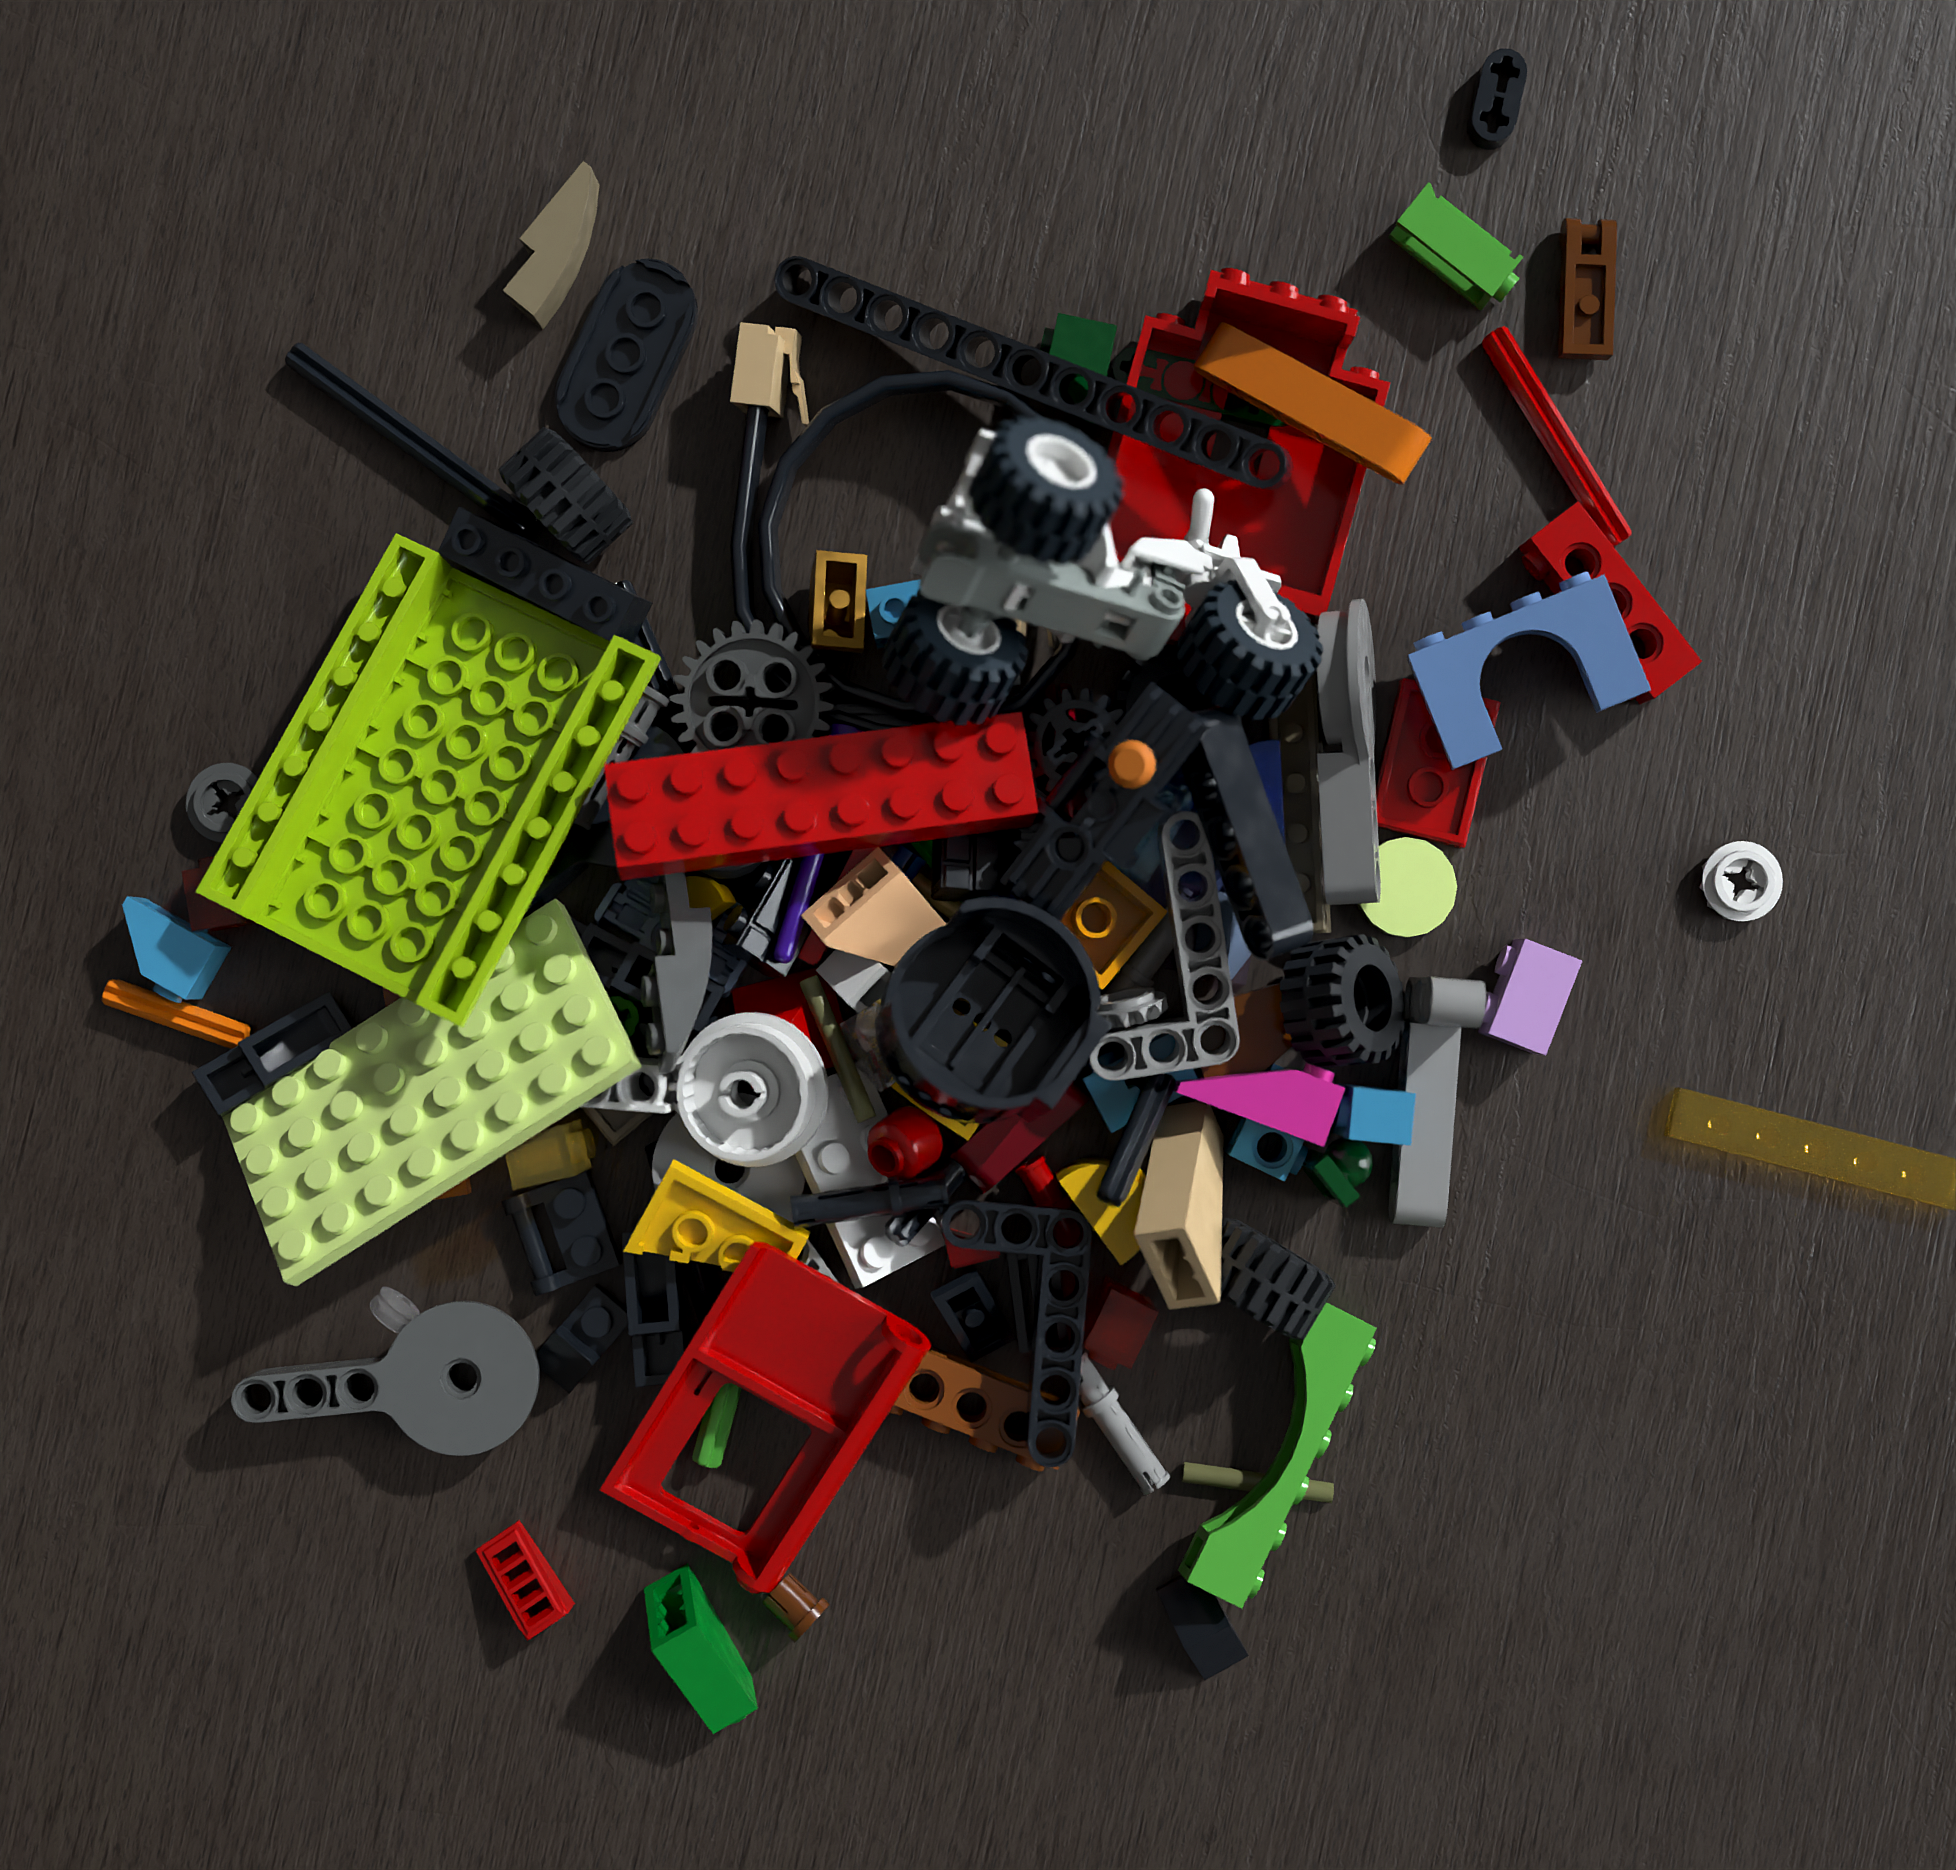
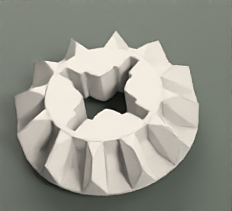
(1761, 870)

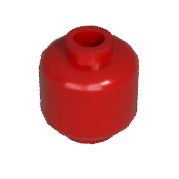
(904, 1143)

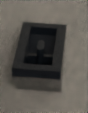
(1201, 1626)

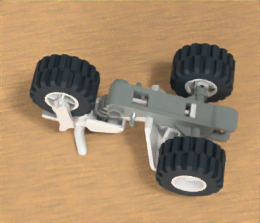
(1036, 547)

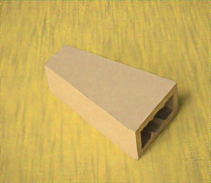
(1183, 1206)

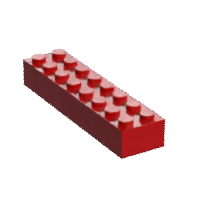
(819, 795)

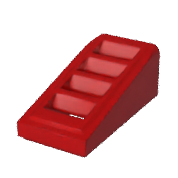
(550, 1585)

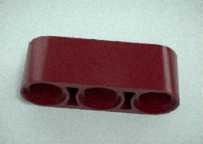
(1005, 1143)

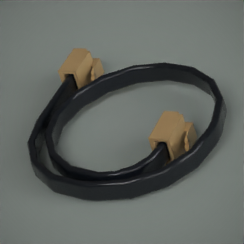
(760, 392)

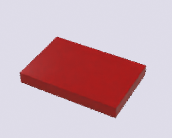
(1414, 779)

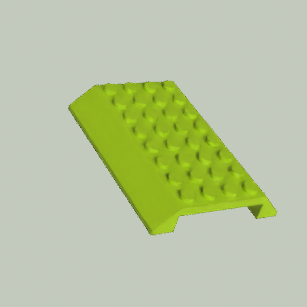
(428, 780)

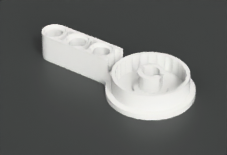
(705, 1082)

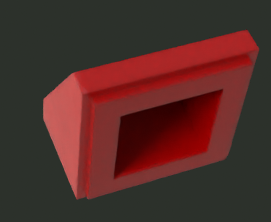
(963, 1257)

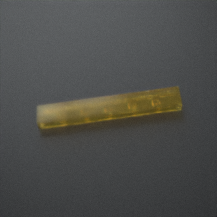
(1812, 1148)

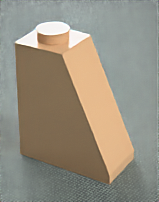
(873, 912)

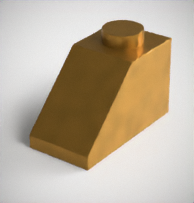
(837, 601)

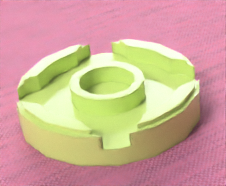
(1415, 888)

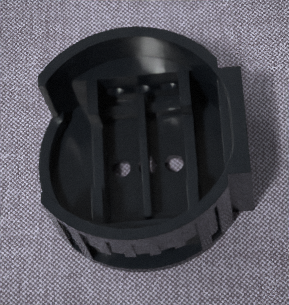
(1024, 980)

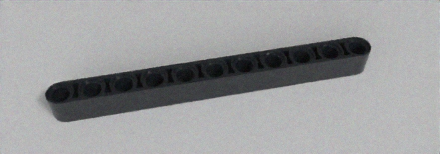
(1005, 370)

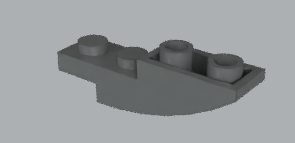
(678, 971)

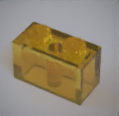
(551, 1155)

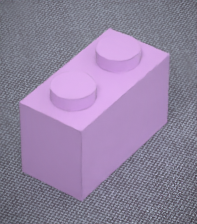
(1529, 995)

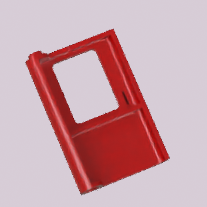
(802, 1350)

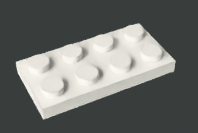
(840, 1160)

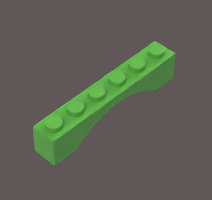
(1234, 1545)

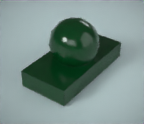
(1339, 1170)

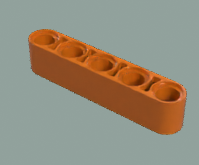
(1312, 403)

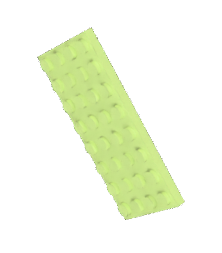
(423, 1103)

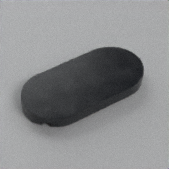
(626, 355)

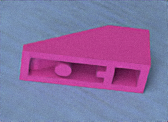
(1278, 1098)

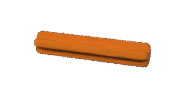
(175, 1015)

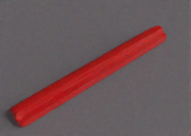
(1555, 434)

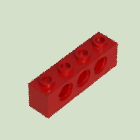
(1577, 535)

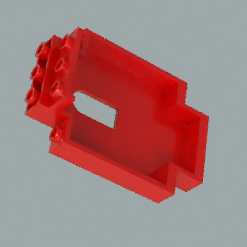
(1288, 529)

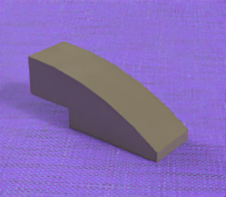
(556, 248)

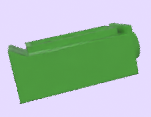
(1456, 249)

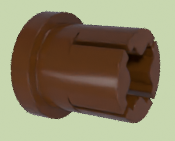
(794, 1606)

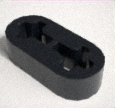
(1507, 101)

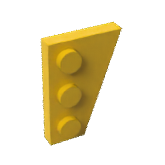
(708, 1222)

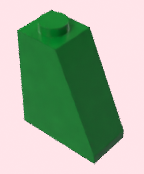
(698, 1650)

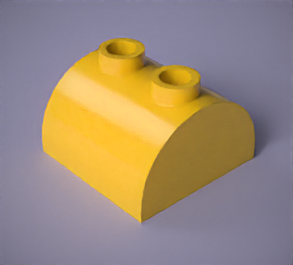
(1112, 1224)

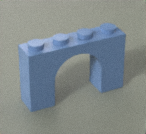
(1578, 618)

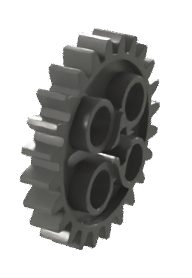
(756, 657)

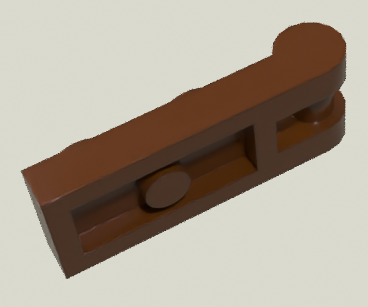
(1587, 290)

